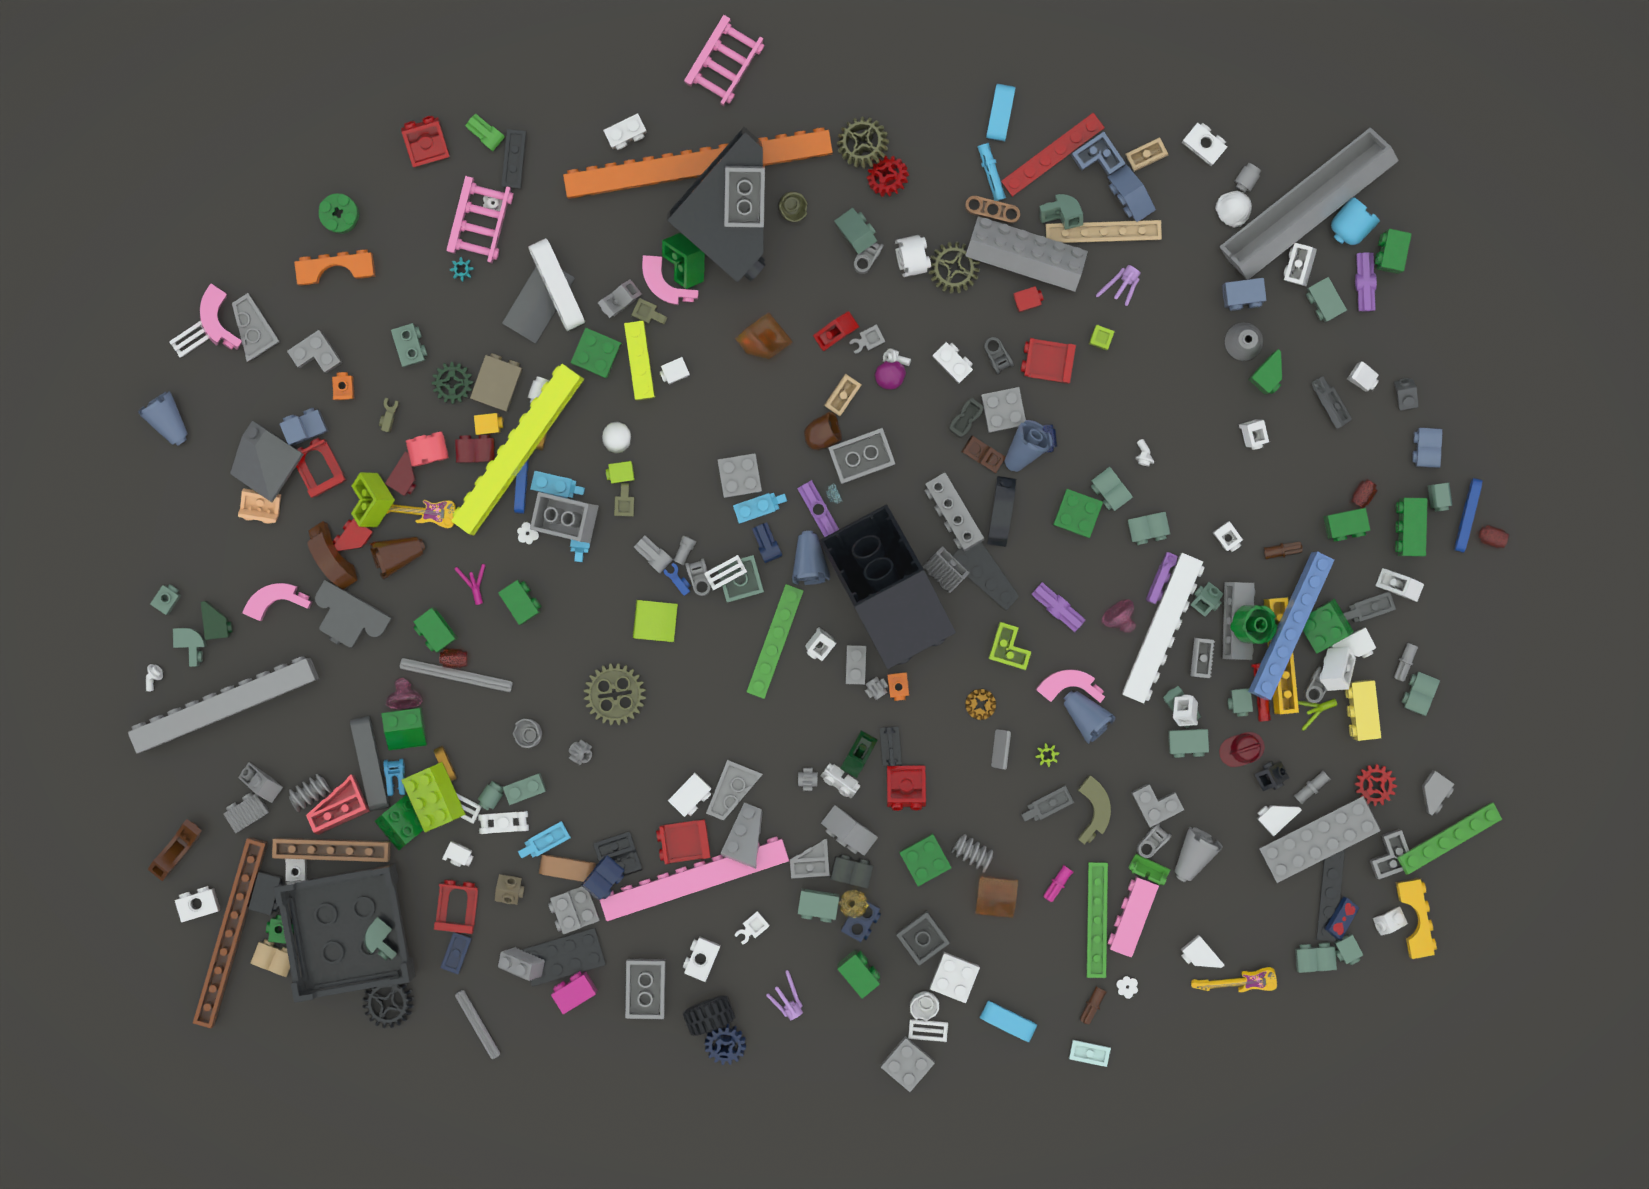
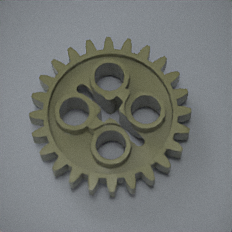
(612, 676)

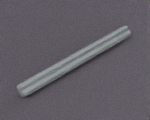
(456, 675)

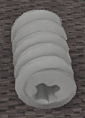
(309, 792)
(973, 852)

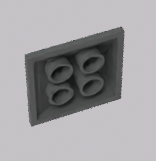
(264, 461)

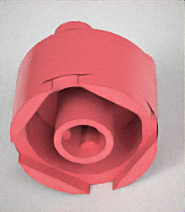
(427, 449)

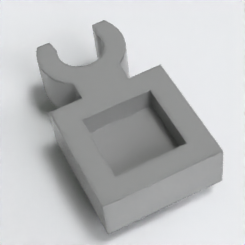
(870, 338)

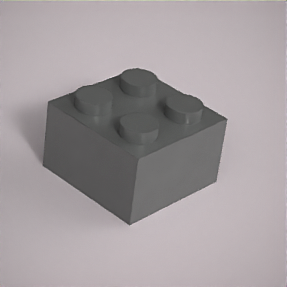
(922, 938)

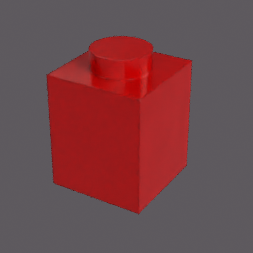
(1028, 299)

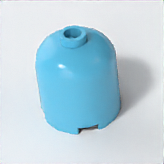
(1353, 222)

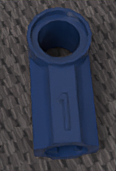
(767, 545)

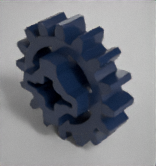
(721, 1050)

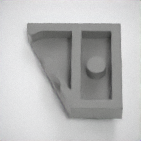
(811, 862)

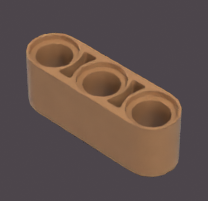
(1002, 209)
(565, 867)

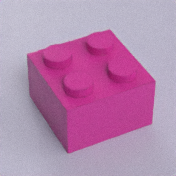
(573, 992)

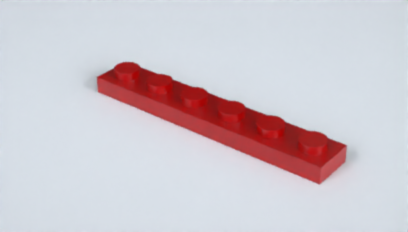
(1052, 154)

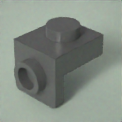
(1406, 394)

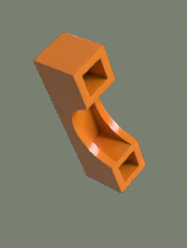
(310, 271)

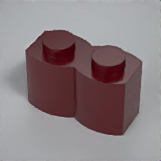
(475, 450)

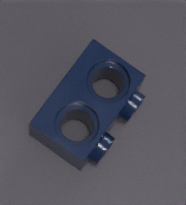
(864, 921)

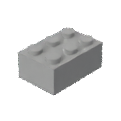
(744, 196)
(861, 456)
(564, 517)
(645, 988)

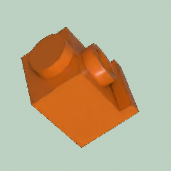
(346, 393)
(896, 678)

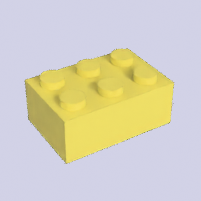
(1363, 710)

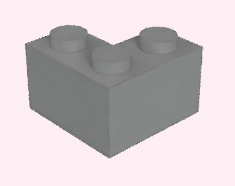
(318, 348)
(1156, 810)
(848, 831)
(1388, 863)

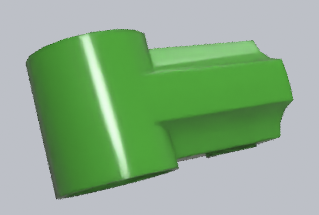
(489, 135)

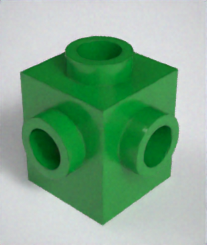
(275, 934)

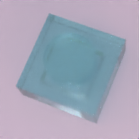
(833, 494)

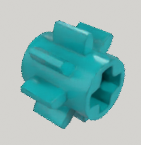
(467, 268)

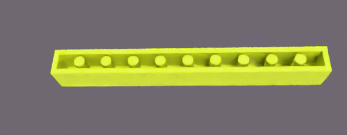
(517, 449)

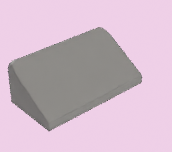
(1001, 749)

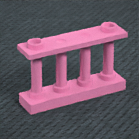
(715, 44)
(465, 206)

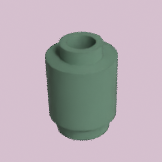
(490, 795)

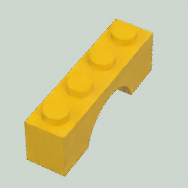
(1420, 942)

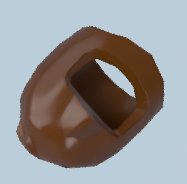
(820, 434)

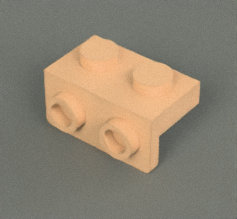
(257, 507)

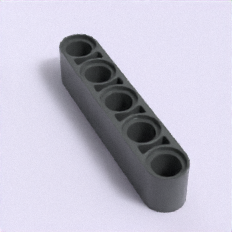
(369, 763)

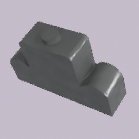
(348, 615)

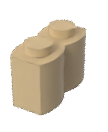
(271, 958)

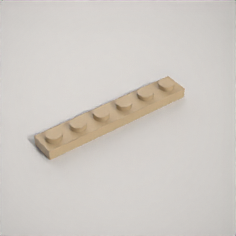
(1106, 232)

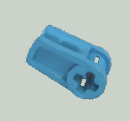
(390, 771)

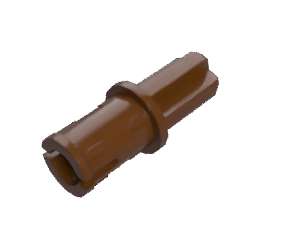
(1283, 550)
(1092, 1005)

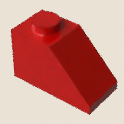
(836, 331)

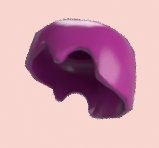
(890, 375)

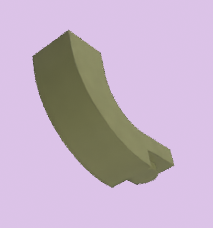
(1101, 808)

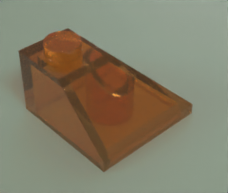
(764, 338)

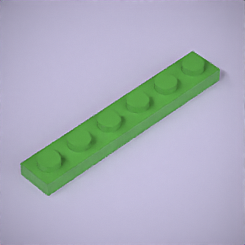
(775, 641)
(1449, 838)
(1097, 919)

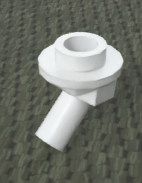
(892, 355)
(1144, 458)
(154, 673)

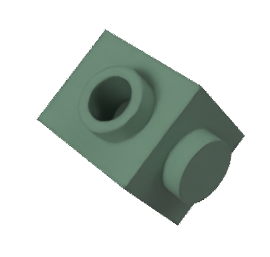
(166, 599)
(1240, 701)
(1348, 950)

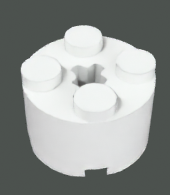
(912, 255)

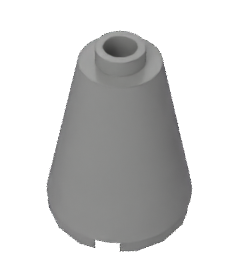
(1236, 343)
(1195, 853)

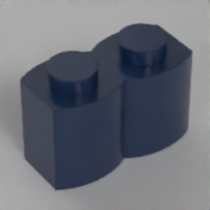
(603, 877)

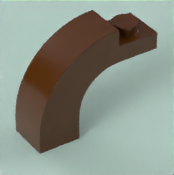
(327, 557)
(175, 850)

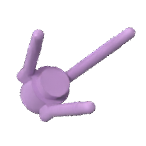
(1129, 276)
(792, 1008)

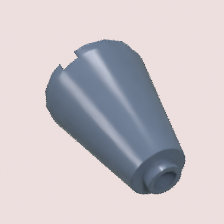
(165, 418)
(1027, 445)
(809, 560)
(1087, 715)

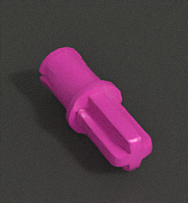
(1058, 883)

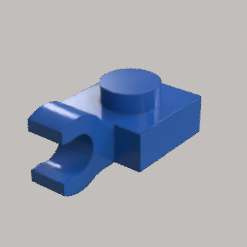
(681, 584)

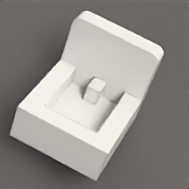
(1390, 921)

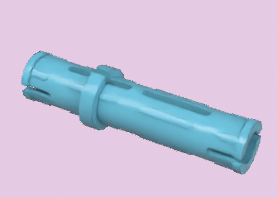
(988, 163)

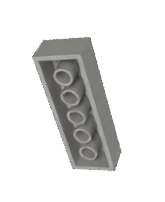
(1026, 253)
(1320, 839)

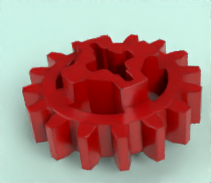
(887, 175)
(1382, 779)

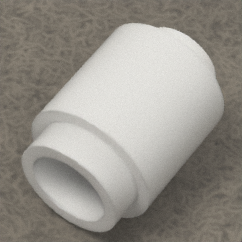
(535, 389)

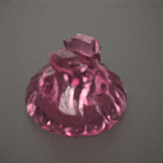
(1120, 616)
(403, 697)

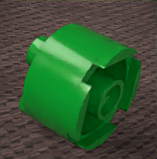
(329, 208)
(1254, 624)

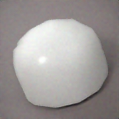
(616, 437)
(924, 1005)

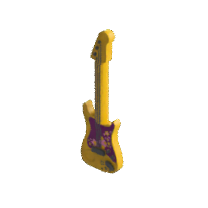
(438, 513)
(1261, 979)

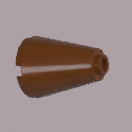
(395, 553)

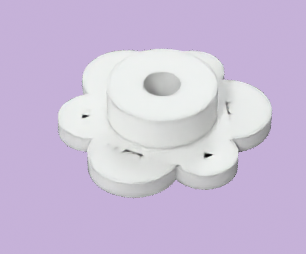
(488, 200)
(527, 538)
(1127, 992)

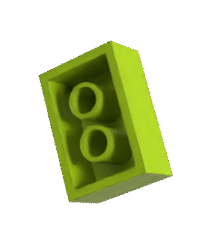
(433, 797)

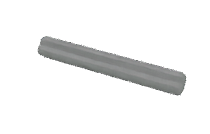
(477, 1024)

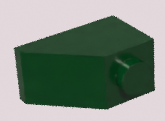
(215, 623)
(858, 754)

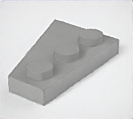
(253, 328)
(731, 788)
(744, 836)

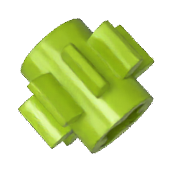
(1052, 754)

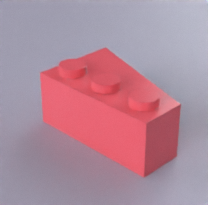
(339, 807)

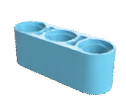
(1000, 112)
(1008, 1021)

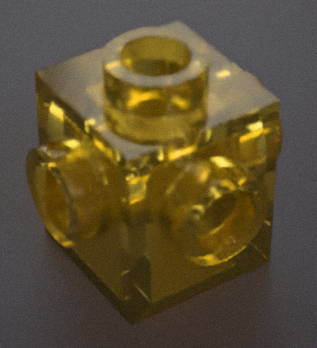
(859, 907)

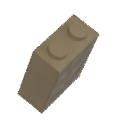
(496, 382)

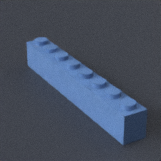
(1291, 625)

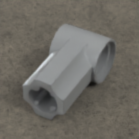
(656, 557)

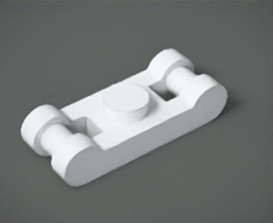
(503, 822)

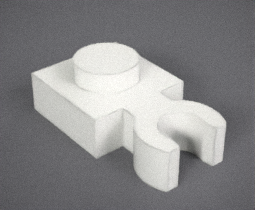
(754, 925)

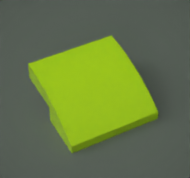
(655, 621)

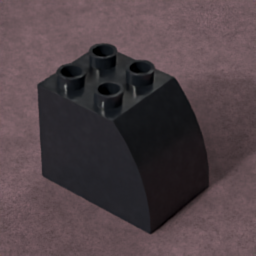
(887, 586)

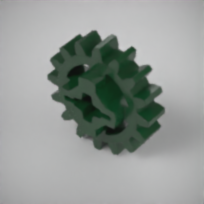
(452, 374)

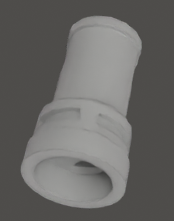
(685, 546)

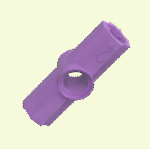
(1365, 282)
(811, 498)
(1058, 607)

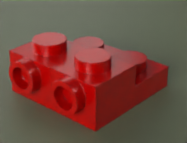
(425, 141)
(906, 787)

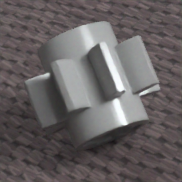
(876, 688)
(580, 752)
(807, 779)

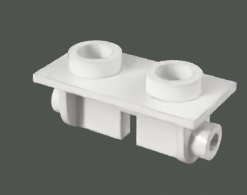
(846, 787)

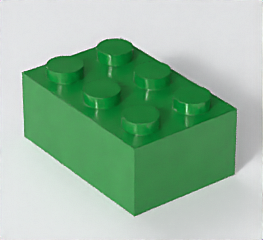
(1411, 527)
(858, 973)

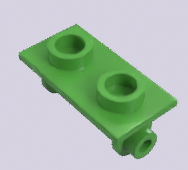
(1146, 867)

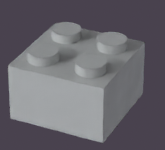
(1003, 409)
(739, 475)
(907, 1064)

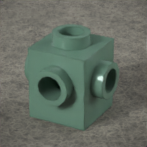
(1207, 599)

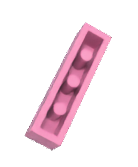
(1133, 917)

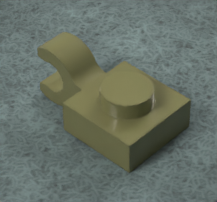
(646, 311)
(387, 420)
(624, 504)

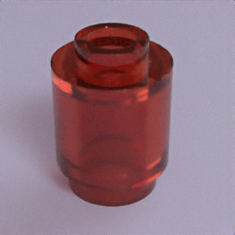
(1364, 493)
(1493, 536)
(453, 658)

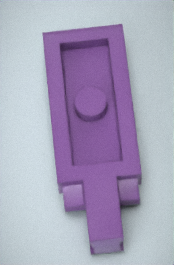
(1161, 577)

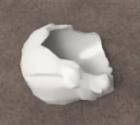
(1234, 208)

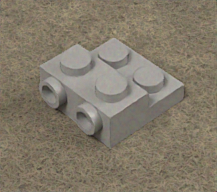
(573, 910)

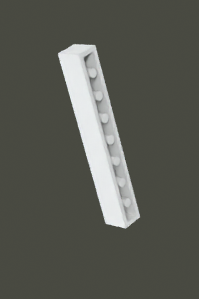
(1162, 628)

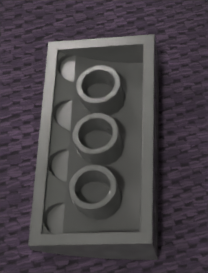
(532, 308)

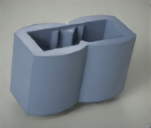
(1428, 448)

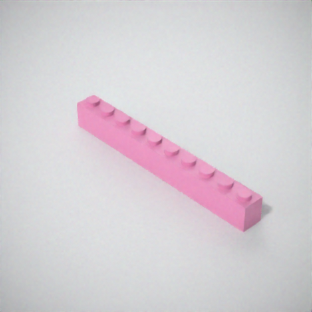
(689, 880)

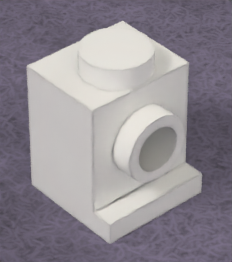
(1260, 433)
(1226, 529)
(826, 646)
(1185, 710)
(458, 854)
(300, 864)

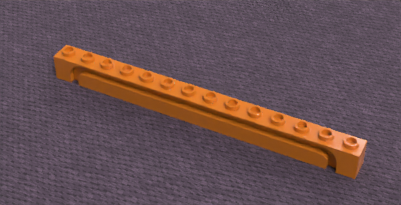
(689, 164)

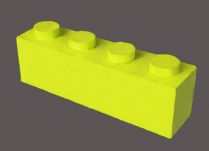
(639, 360)

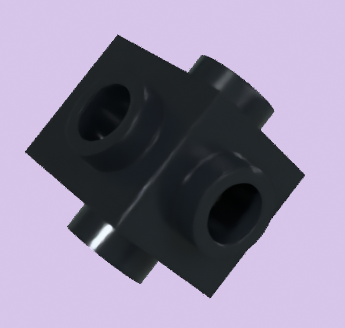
(1272, 775)

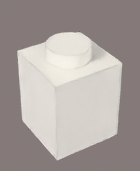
(674, 371)

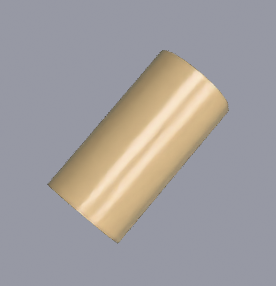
(1146, 154)
(842, 395)

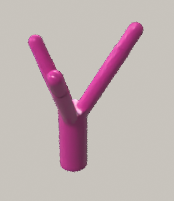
(474, 585)

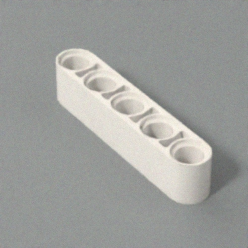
(556, 284)

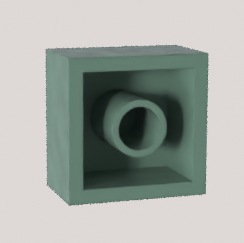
(744, 585)
(818, 905)

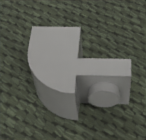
(619, 298)

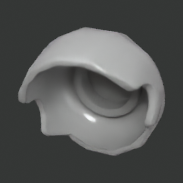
(527, 733)

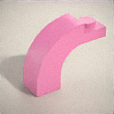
(653, 276)
(209, 308)
(263, 598)
(1065, 678)

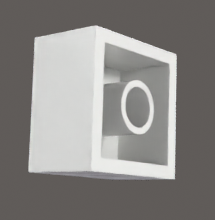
(954, 977)

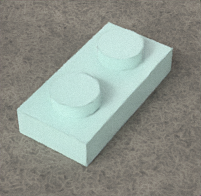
(1089, 1053)

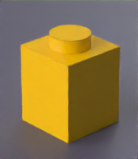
(488, 423)

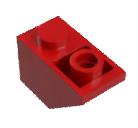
(352, 537)

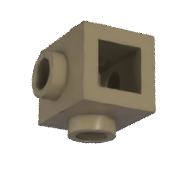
(509, 889)

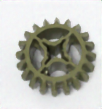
(875, 152)
(946, 282)

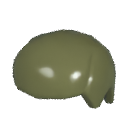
(793, 206)

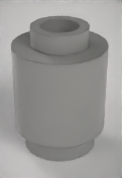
(1247, 178)

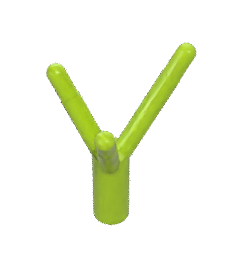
(1319, 708)

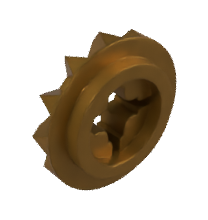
(971, 703)

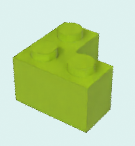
(374, 499)
(1003, 649)

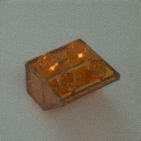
(996, 896)

